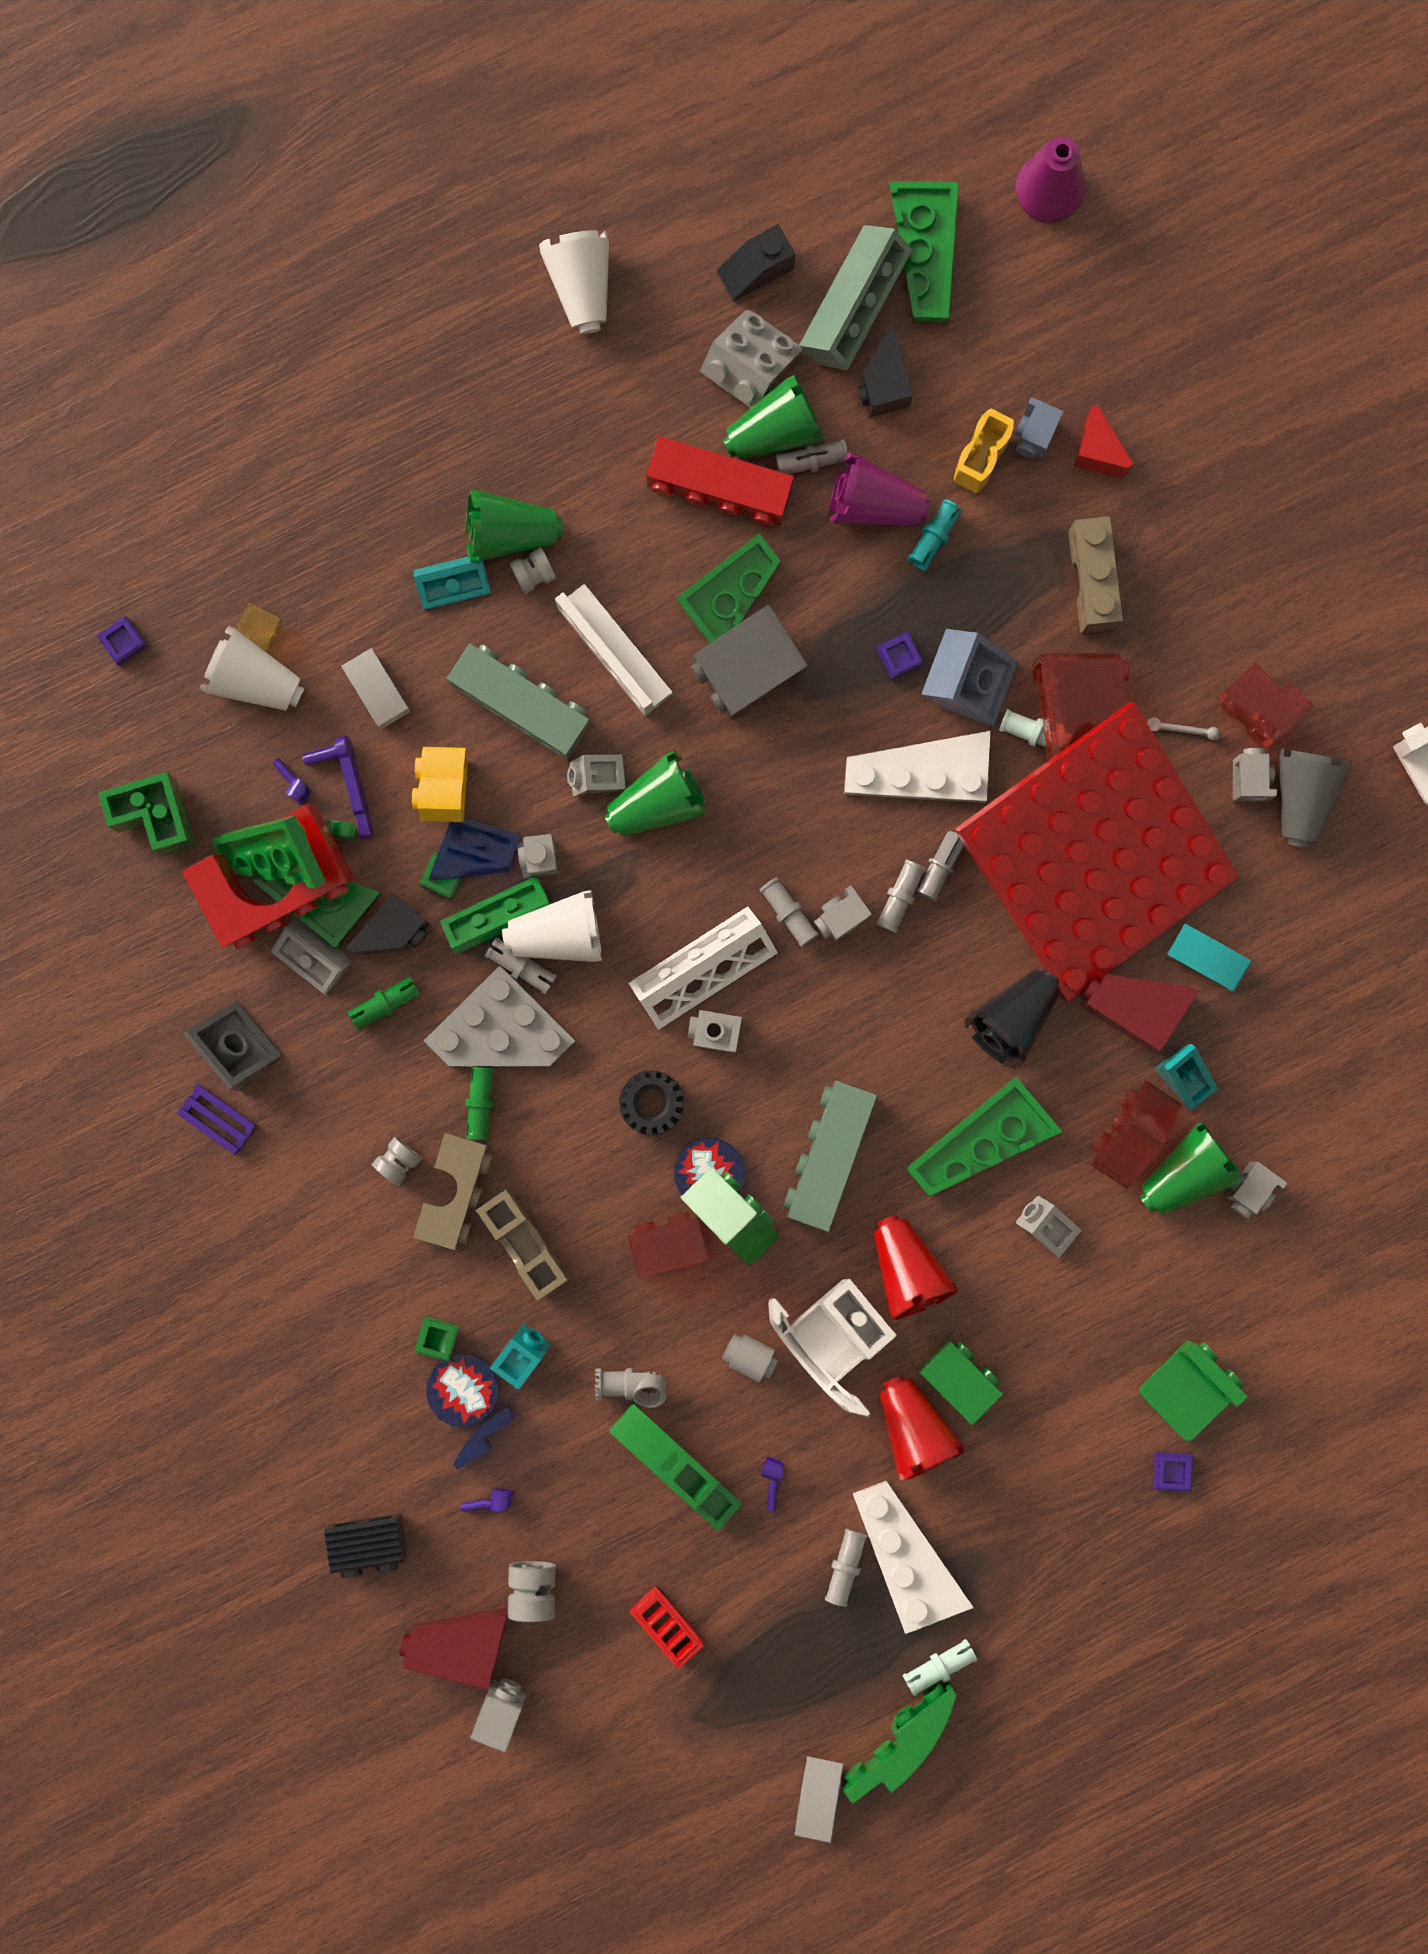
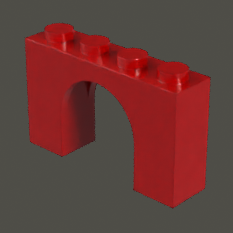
(238, 916)

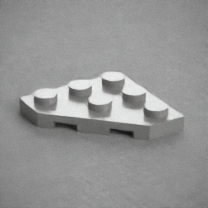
(499, 1029)

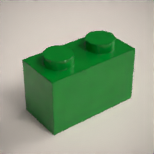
(960, 1381)

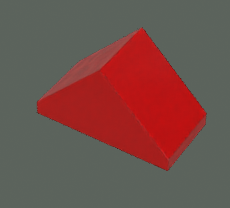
(1101, 448)

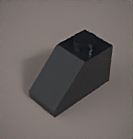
(757, 263)
(885, 379)
(391, 929)

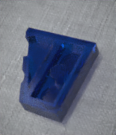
(474, 850)

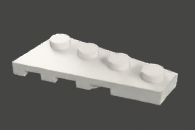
(931, 770)
(912, 1570)

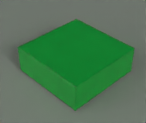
(444, 887)

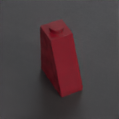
(1139, 1007)
(457, 1647)

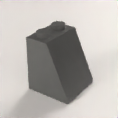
(747, 662)

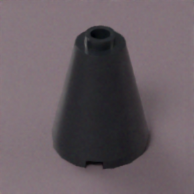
(1015, 1017)

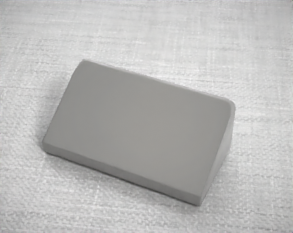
(311, 956)

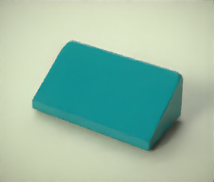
(451, 582)

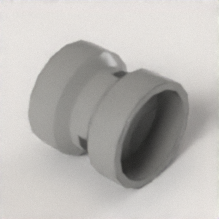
(532, 570)
(392, 1168)

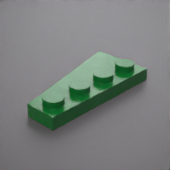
(271, 850)
(991, 1133)

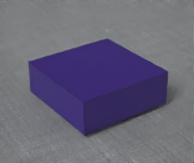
(122, 640)
(899, 655)
(1173, 1471)

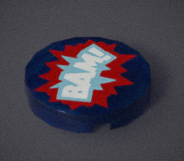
(701, 1156)
(462, 1390)

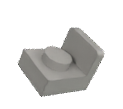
(596, 774)
(1048, 1225)

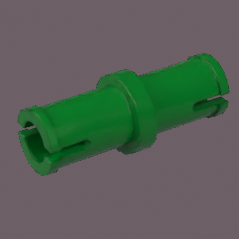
(383, 1003)
(479, 1103)

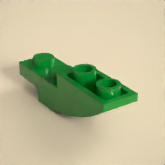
(675, 1467)
(916, 1735)

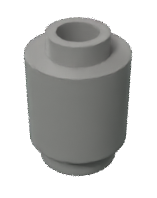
(750, 1357)

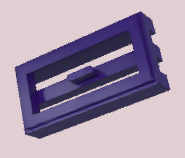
(192, 1102)

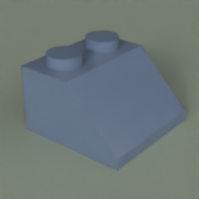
(970, 676)

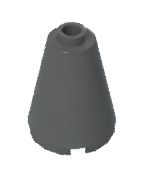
(1308, 793)

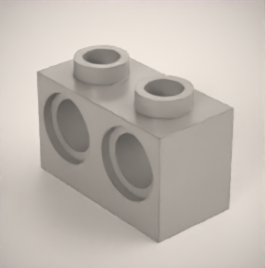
(499, 1714)

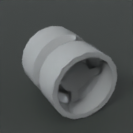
(531, 1591)

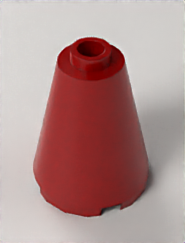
(909, 1269)
(916, 1430)

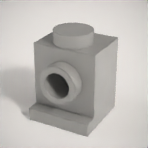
(1253, 776)
(538, 856)
(842, 915)
(725, 1041)
(1255, 1191)

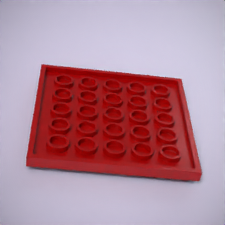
(1097, 851)

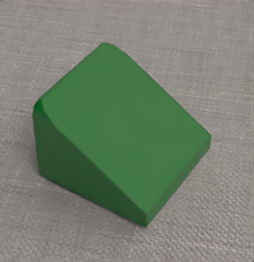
(436, 1338)

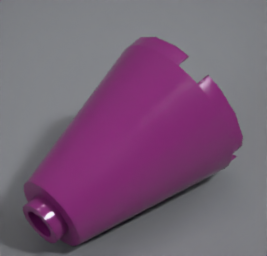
(1052, 181)
(875, 496)

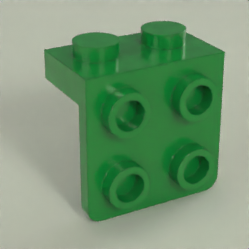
(1191, 1389)

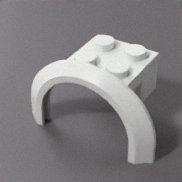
(834, 1338)

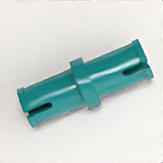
(935, 535)

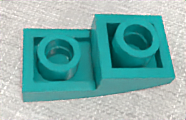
(1209, 957)

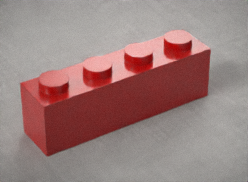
(719, 481)

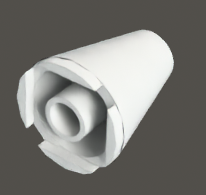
(580, 276)
(250, 674)
(557, 931)

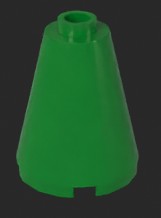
(774, 424)
(507, 526)
(657, 799)
(1190, 1173)

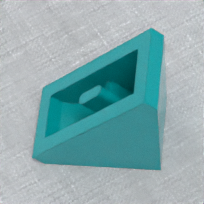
(1187, 1076)

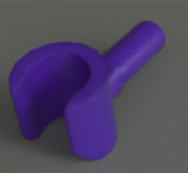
(298, 790)
(774, 1471)
(500, 1500)

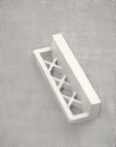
(613, 649)
(700, 962)

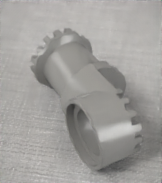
(630, 1386)

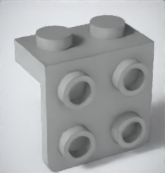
(749, 358)

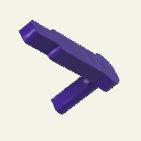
(345, 753)

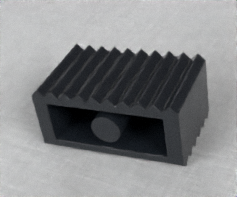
(365, 1544)

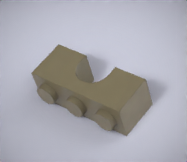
(1099, 589)
(465, 1162)
(523, 1243)

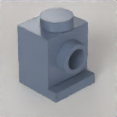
(1037, 428)

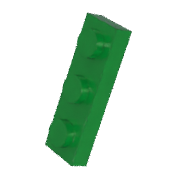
(492, 915)

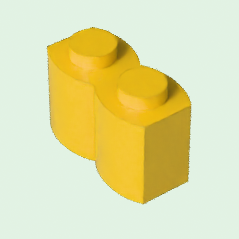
(984, 449)
(441, 784)

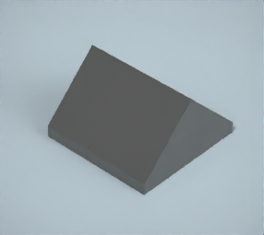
(233, 1046)

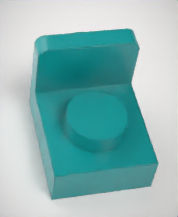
(521, 1356)

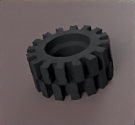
(629, 1102)

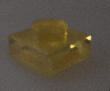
(259, 626)

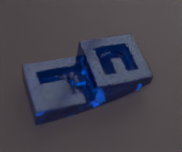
(478, 1442)

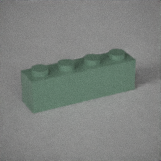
(856, 297)
(519, 701)
(830, 1156)

